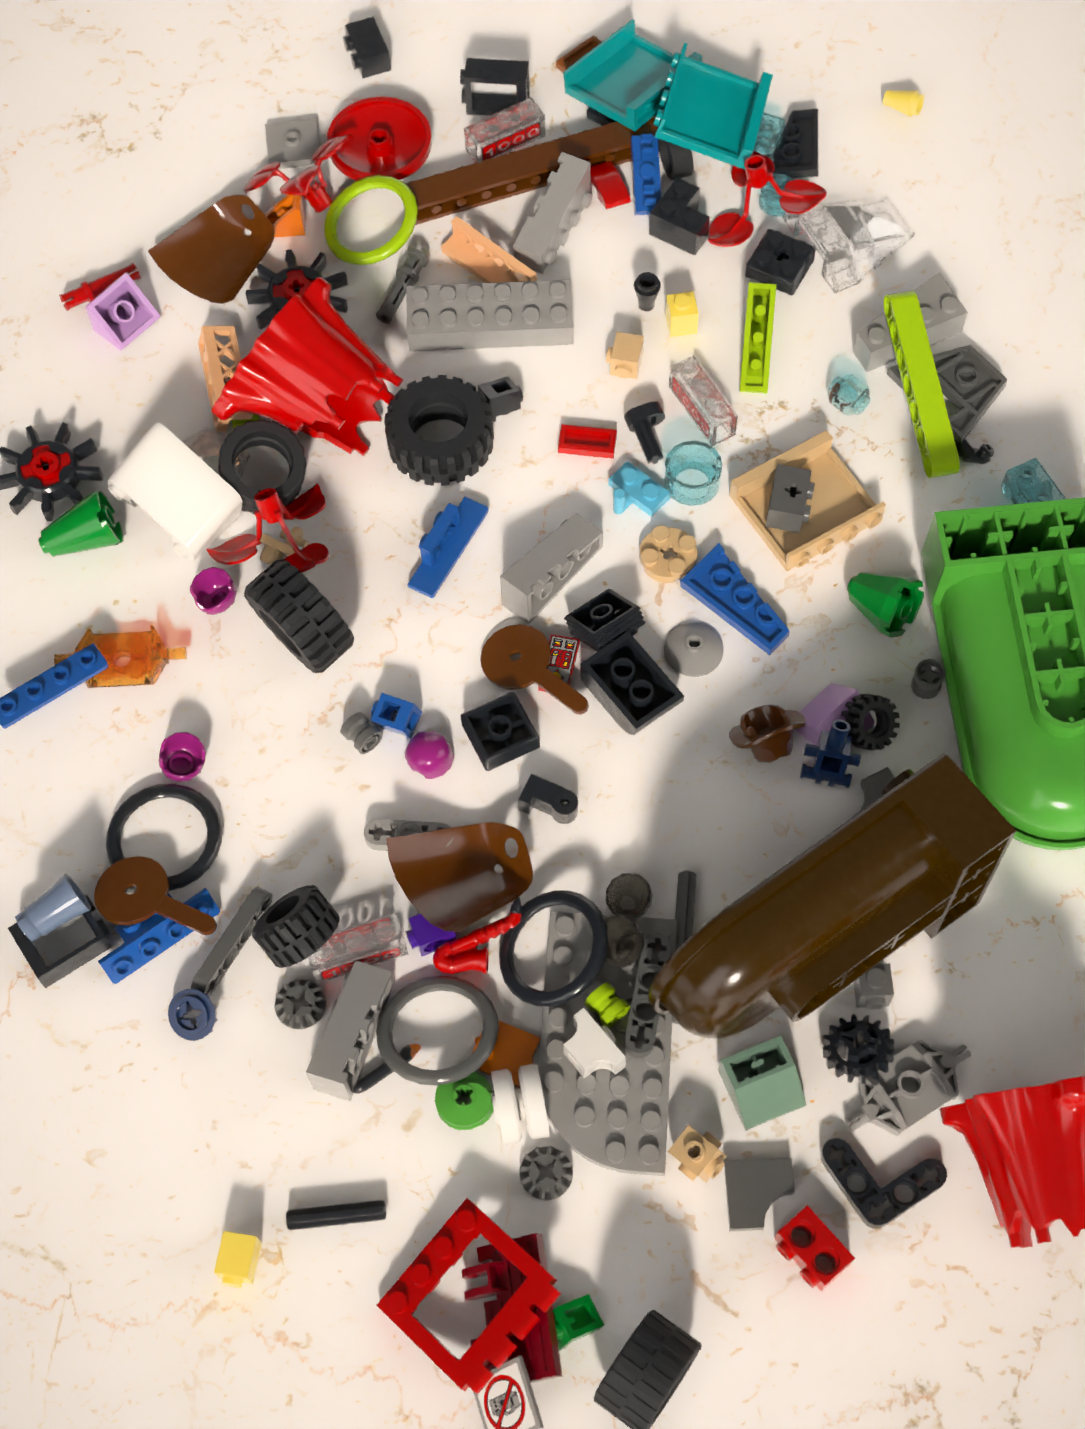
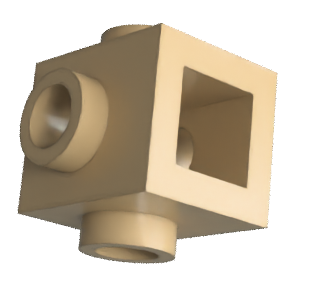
(698, 1154)

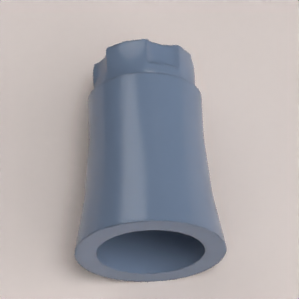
(53, 909)

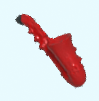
(463, 954)

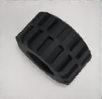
(296, 926)

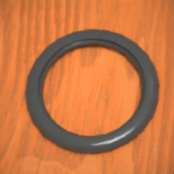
(456, 1072)

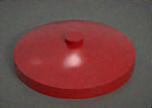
(387, 138)

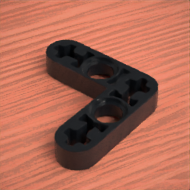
(873, 1193)

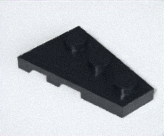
(799, 146)

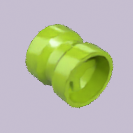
(607, 1005)

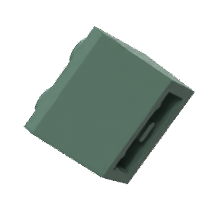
(762, 1082)

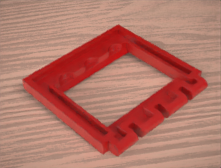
(514, 1318)

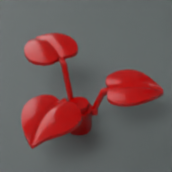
(302, 183)
(797, 197)
(273, 511)

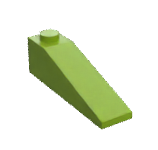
(757, 338)

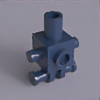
(831, 756)

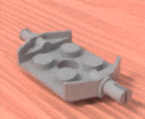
(895, 1109)

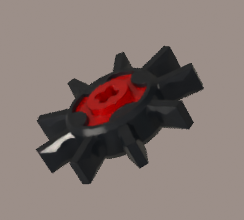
(291, 282)
(48, 471)

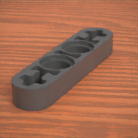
(231, 941)
(640, 996)

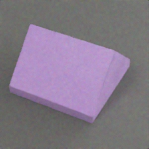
(121, 312)
(827, 708)

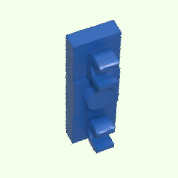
(645, 173)

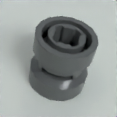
(933, 674)
(361, 733)

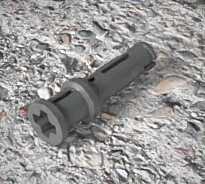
(406, 276)

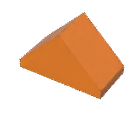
(288, 217)

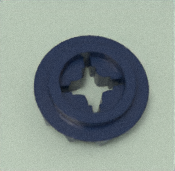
(188, 1027)

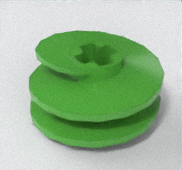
(465, 1116)

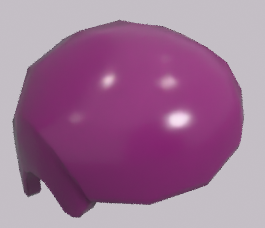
(213, 590)
(429, 754)
(181, 756)

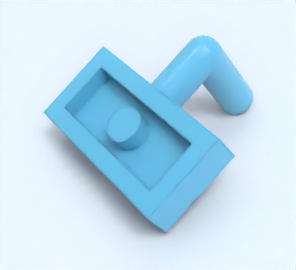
(636, 488)

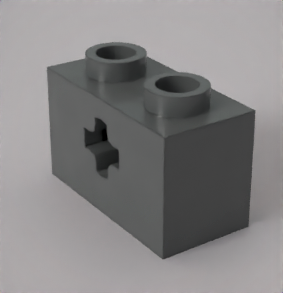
(789, 497)

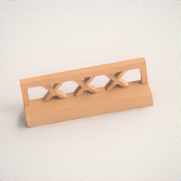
(483, 256)
(213, 367)

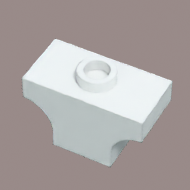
(593, 1047)

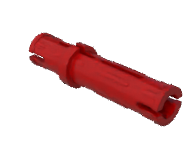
(91, 290)

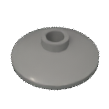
(693, 660)

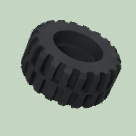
(432, 401)
(299, 615)

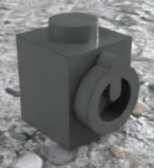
(874, 988)

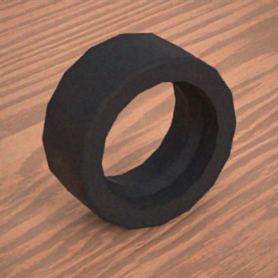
(675, 160)

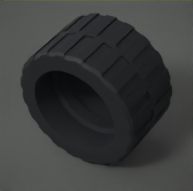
(263, 434)
(647, 1371)

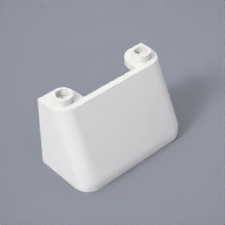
(177, 491)

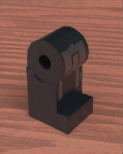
(549, 799)

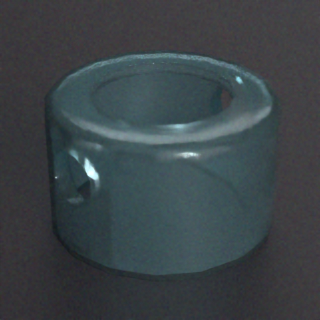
(693, 456)

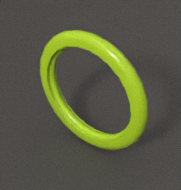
(390, 247)

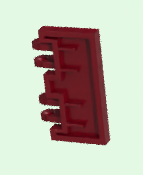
(540, 1346)

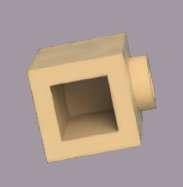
(625, 355)

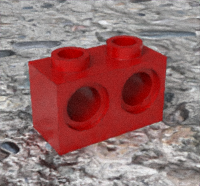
(821, 1243)

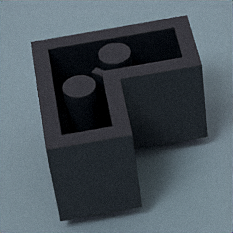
(677, 218)

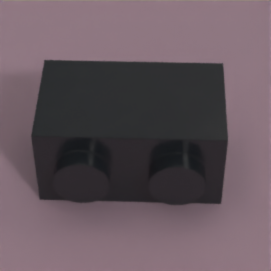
(367, 47)

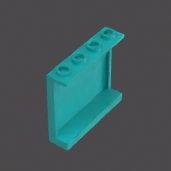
(622, 77)
(711, 110)

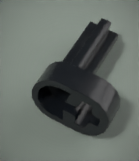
(640, 421)

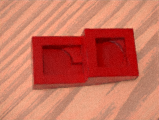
(609, 185)

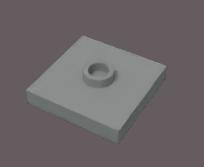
(292, 142)

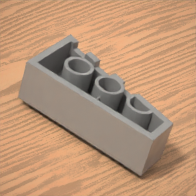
(555, 213)
(942, 316)
(549, 567)
(350, 1030)

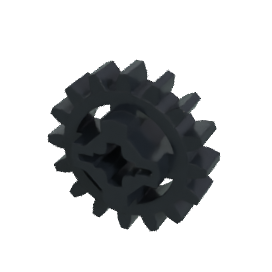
(863, 1047)

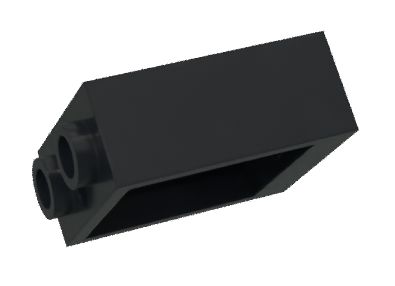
(493, 72)
(50, 974)

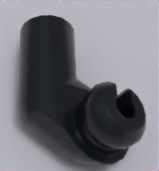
(974, 455)

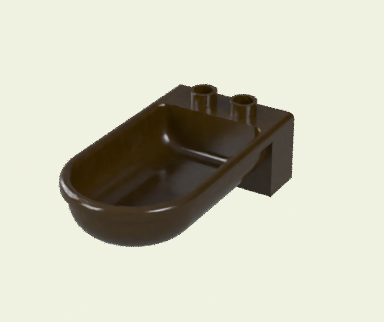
(839, 906)

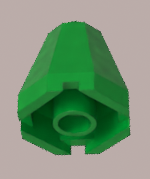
(886, 600)

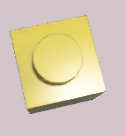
(681, 314)
(237, 1259)

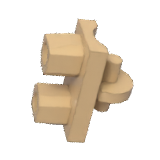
(274, 548)

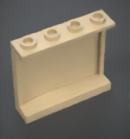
(837, 506)

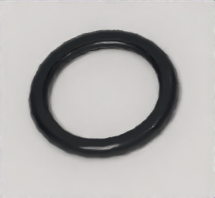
(185, 793)
(590, 971)

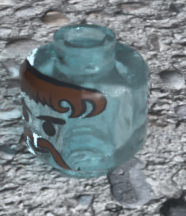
(849, 394)

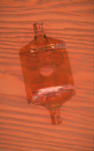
(146, 654)

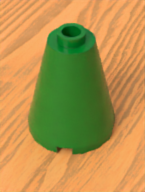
(83, 527)

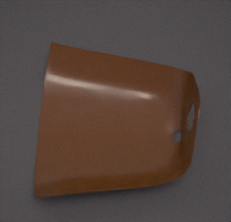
(212, 252)
(459, 881)

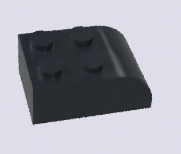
(629, 684)

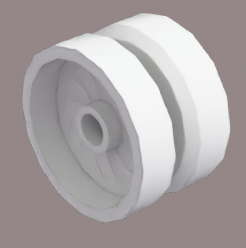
(519, 1104)

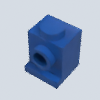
(406, 719)

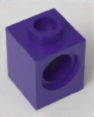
(426, 936)

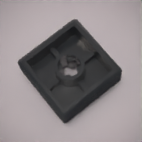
(780, 261)
(604, 619)
(511, 718)

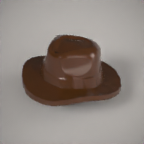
(767, 732)

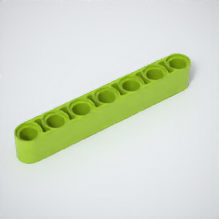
(921, 384)

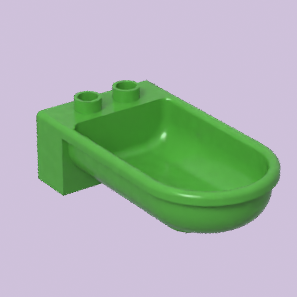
(1013, 655)

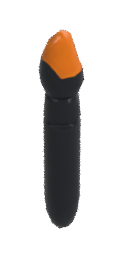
(382, 1071)

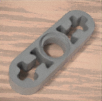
(399, 826)

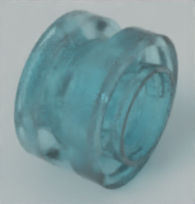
(768, 197)

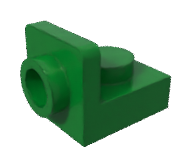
(576, 1320)

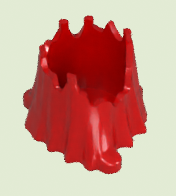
(310, 374)
(1029, 1155)

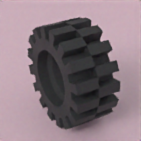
(884, 721)

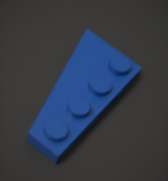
(729, 595)

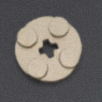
(673, 540)

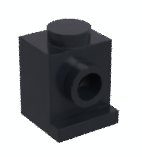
(502, 396)

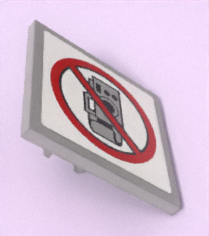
(509, 1399)

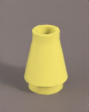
(904, 101)

